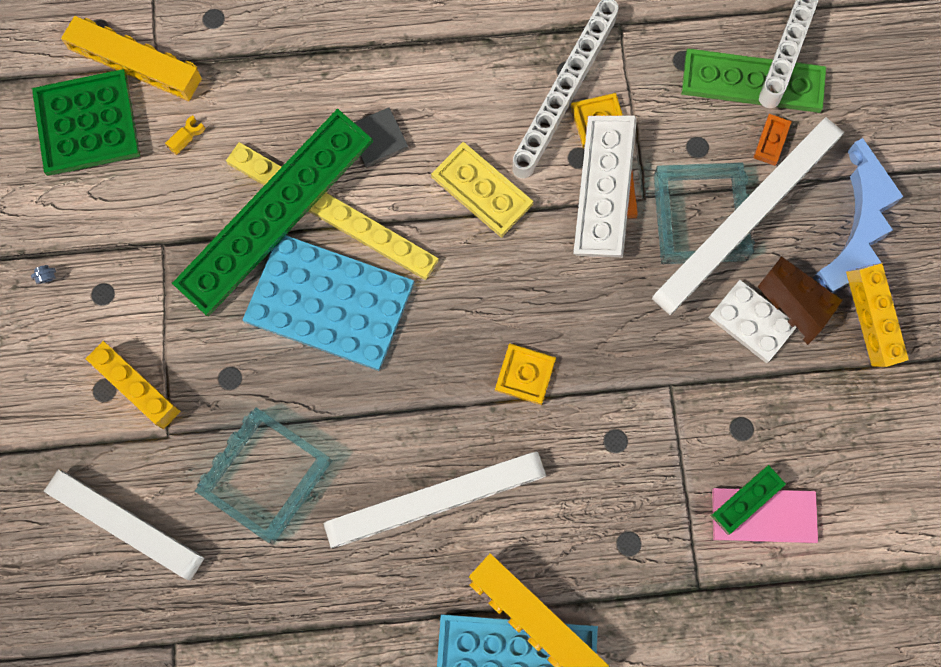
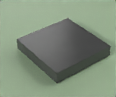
(385, 135)

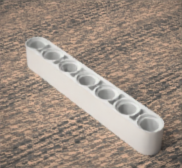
(787, 52)
(124, 524)

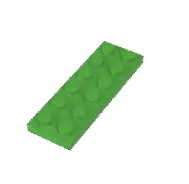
(742, 79)

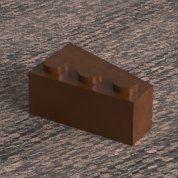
(800, 298)

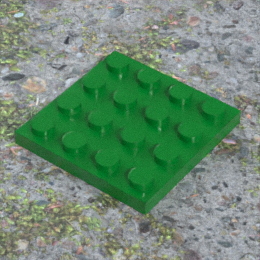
(85, 122)

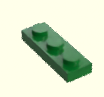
(748, 499)

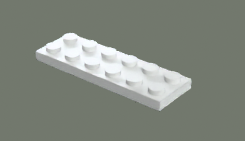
(605, 186)

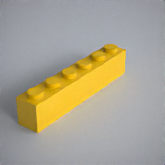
(137, 60)
(532, 616)

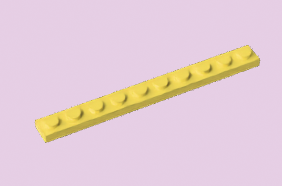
(343, 217)

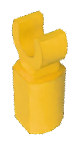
(184, 135)

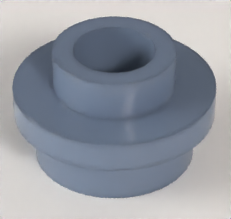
(43, 274)

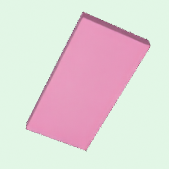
(783, 518)

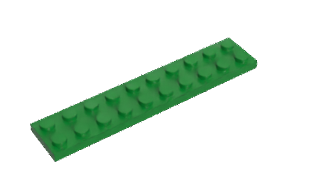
(272, 212)

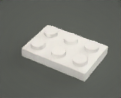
(752, 321)

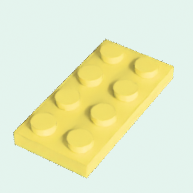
(482, 189)

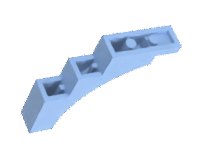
(873, 194)

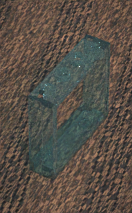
(697, 172)
(235, 444)

